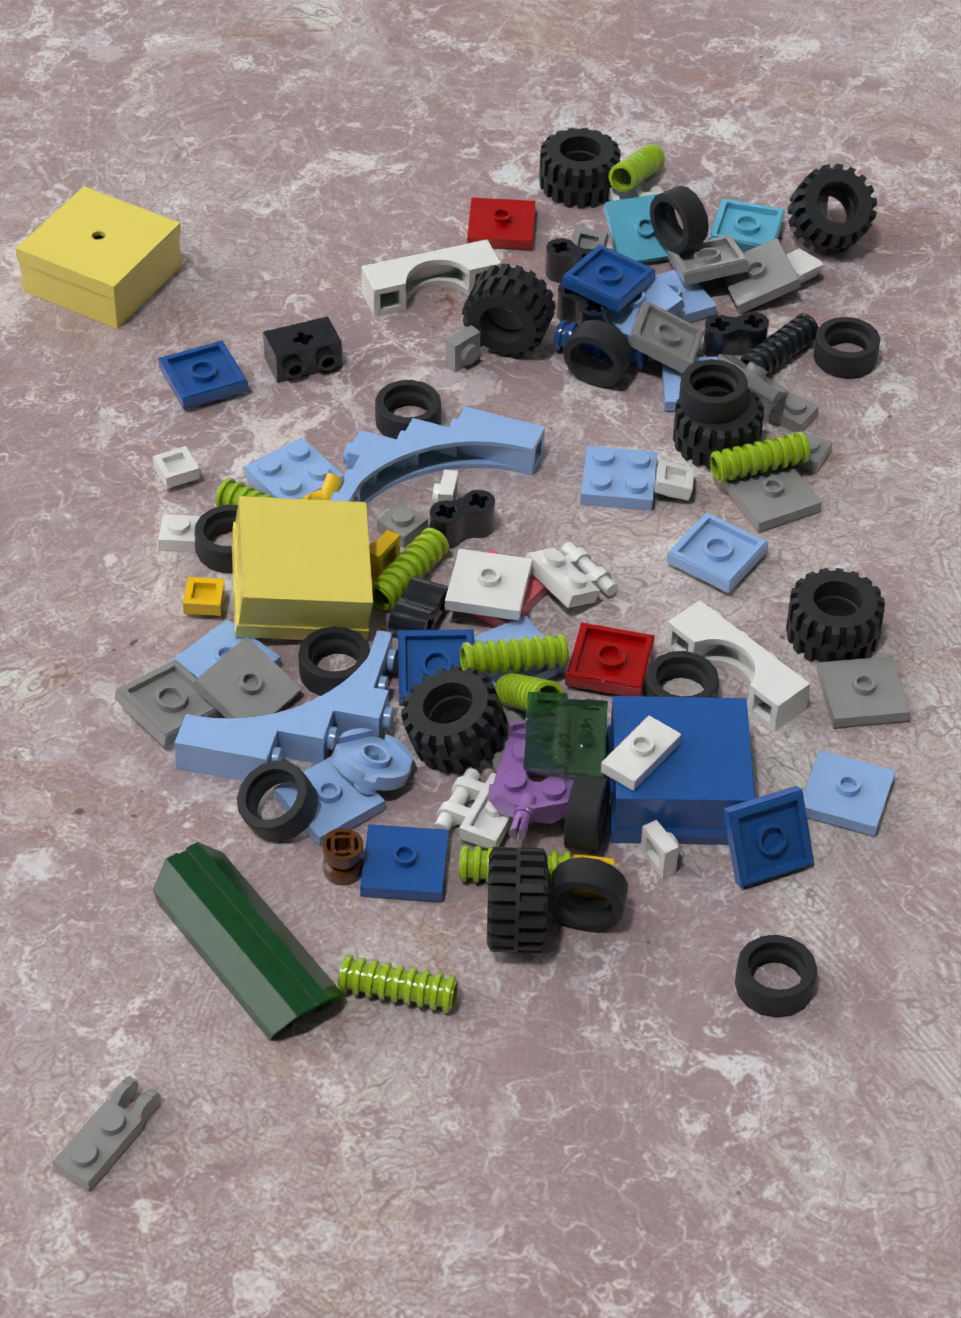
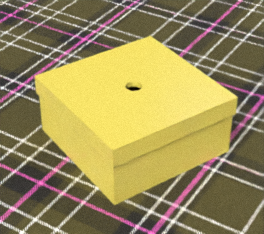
(100, 256)
(300, 567)

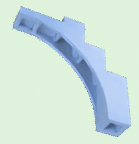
(472, 441)
(303, 733)

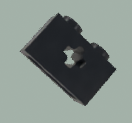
(302, 349)

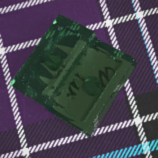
(564, 735)

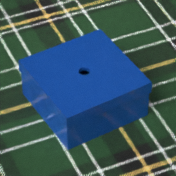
(696, 780)

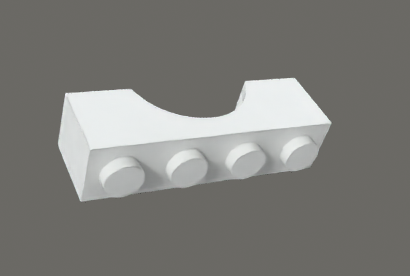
(392, 282)
(774, 690)

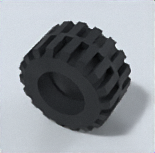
(577, 166)
(849, 191)
(522, 295)
(699, 439)
(835, 616)
(464, 740)
(517, 900)

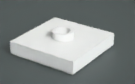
(488, 584)

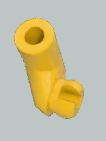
(331, 484)

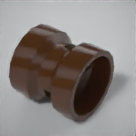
(342, 856)

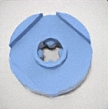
(372, 761)

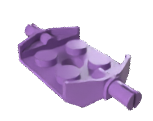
(519, 796)

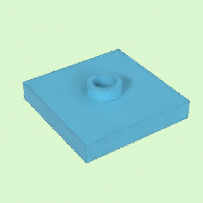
(747, 223)
(632, 229)

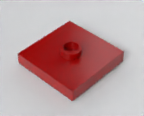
(502, 222)
(610, 660)

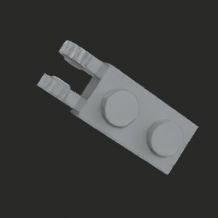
(106, 1135)

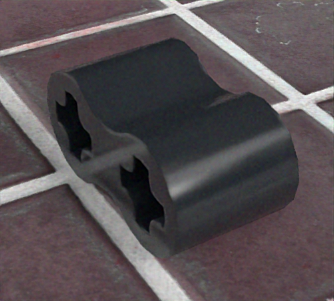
(561, 257)
(578, 309)
(734, 334)
(464, 518)
(419, 606)

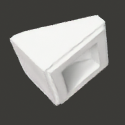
(804, 265)

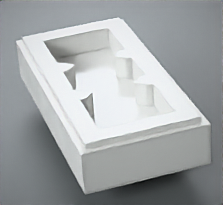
(641, 753)

